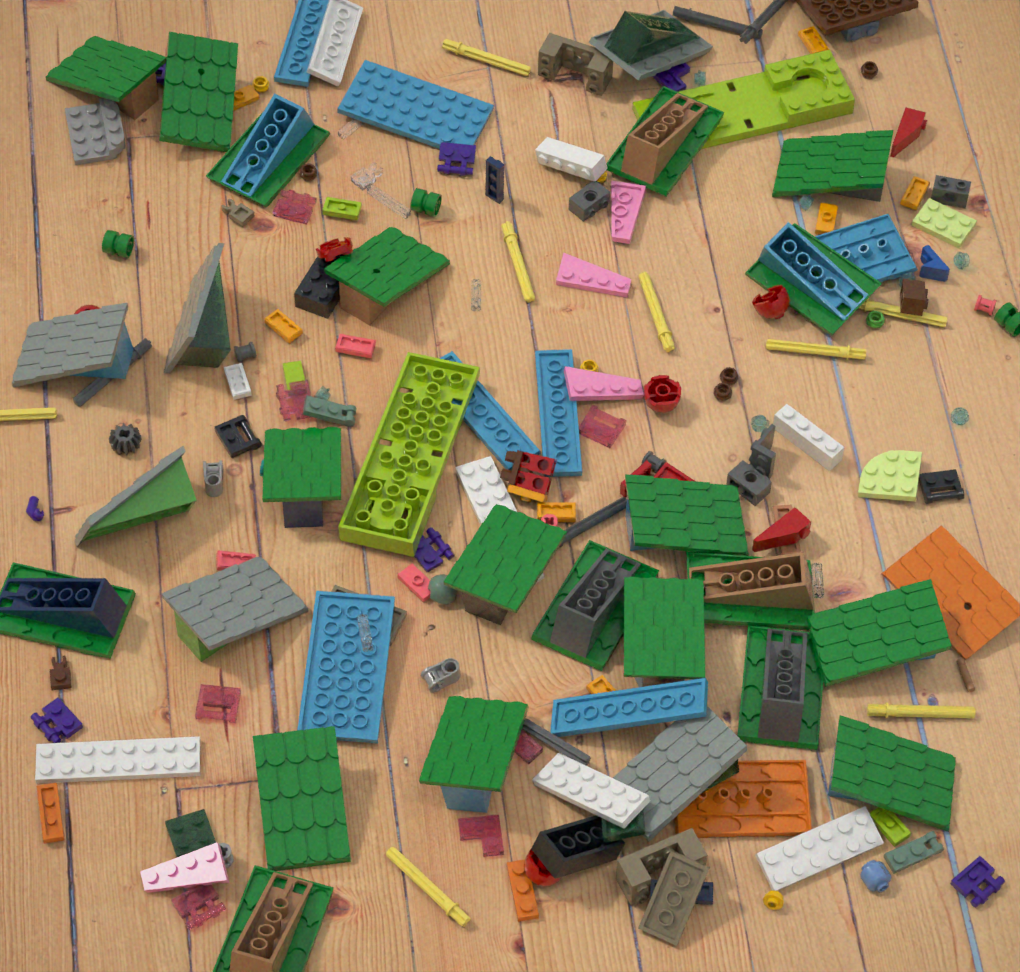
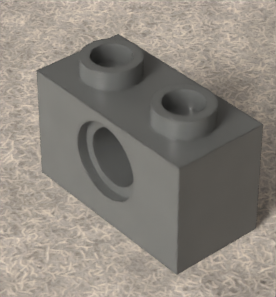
(951, 191)
(589, 200)
(750, 483)

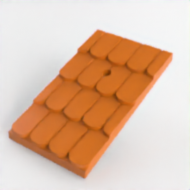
(956, 582)
(758, 801)

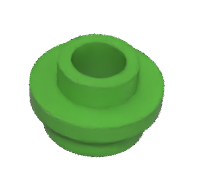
(878, 317)

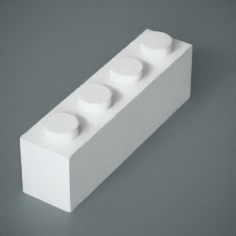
(571, 159)
(808, 437)

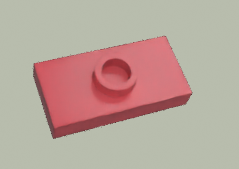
(355, 346)
(227, 559)
(415, 581)

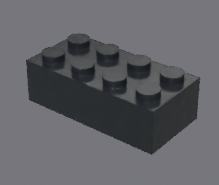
(318, 291)
(575, 847)

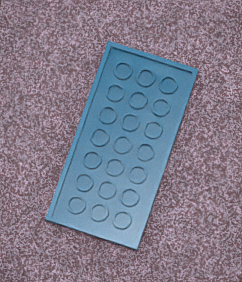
(414, 107)
(340, 679)

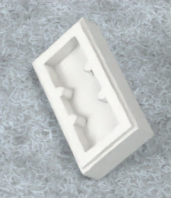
(237, 381)

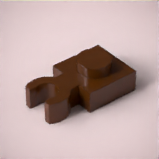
(60, 676)

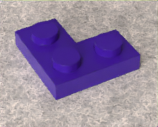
(671, 77)

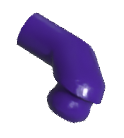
(32, 510)

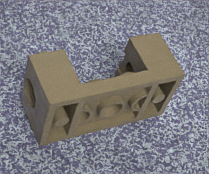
(564, 52)
(635, 869)

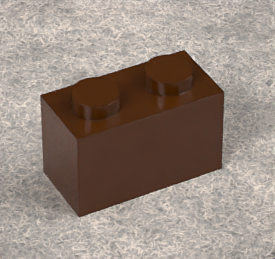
(913, 297)

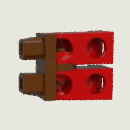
(523, 468)

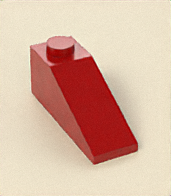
(909, 129)
(783, 532)

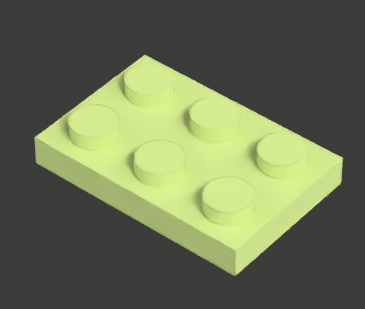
(944, 223)

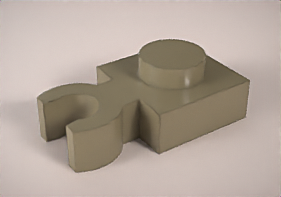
(239, 214)

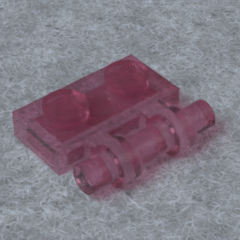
(294, 211)
(297, 392)
(195, 899)

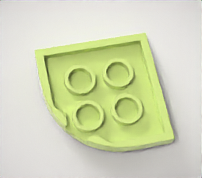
(891, 476)

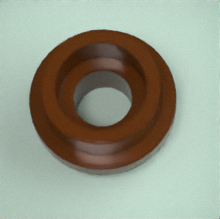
(869, 69)
(308, 172)
(729, 372)
(722, 387)

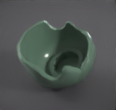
(440, 592)

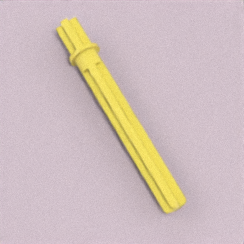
(460, 48)
(521, 272)
(894, 311)
(664, 334)
(818, 349)
(28, 414)
(920, 711)
(452, 909)

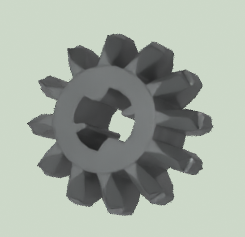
(125, 439)

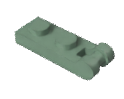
(329, 411)
(913, 852)

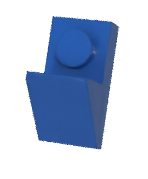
(933, 266)

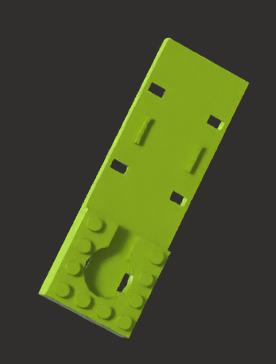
(774, 98)
(406, 471)

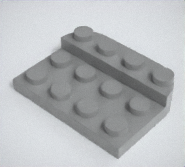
(95, 131)

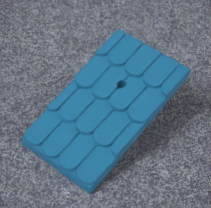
(872, 247)

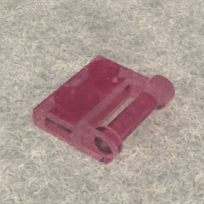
(599, 431)
(218, 697)

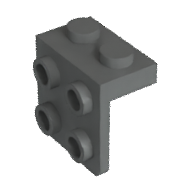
(762, 457)

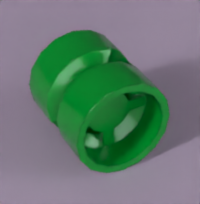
(426, 202)
(117, 243)
(1009, 318)

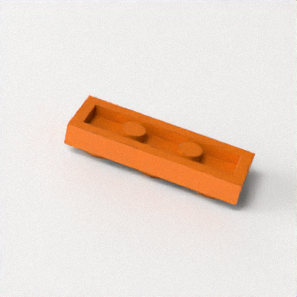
(50, 813)
(522, 891)

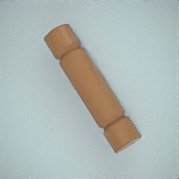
(965, 675)

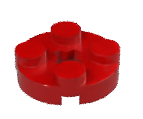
(332, 248)

